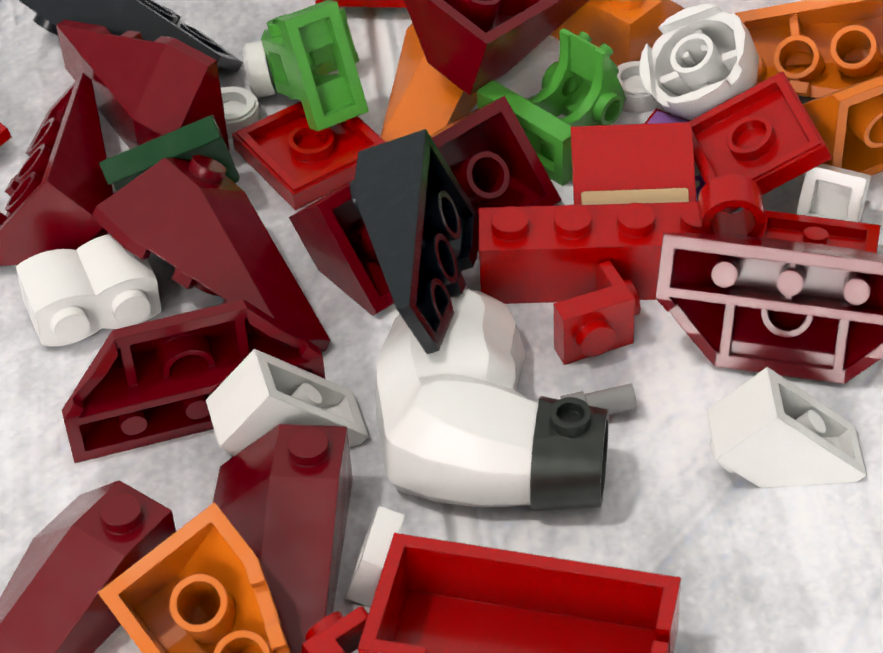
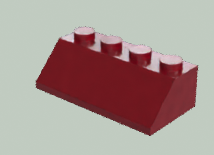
(489, 161)

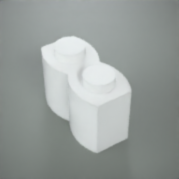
(86, 290)

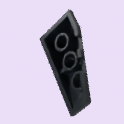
(132, 15)
(418, 229)

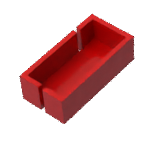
(507, 601)

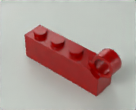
(555, 250)

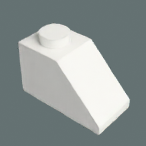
(273, 393)
(782, 436)

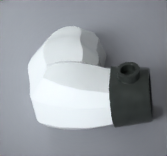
(465, 433)

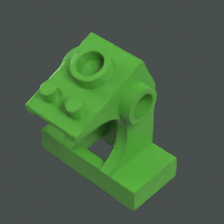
(301, 54)
(578, 86)

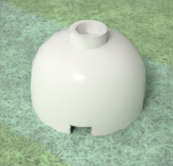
(699, 61)

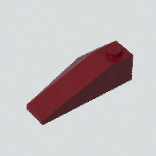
(483, 38)
(143, 83)
(58, 182)
(211, 237)
(291, 509)
(55, 588)

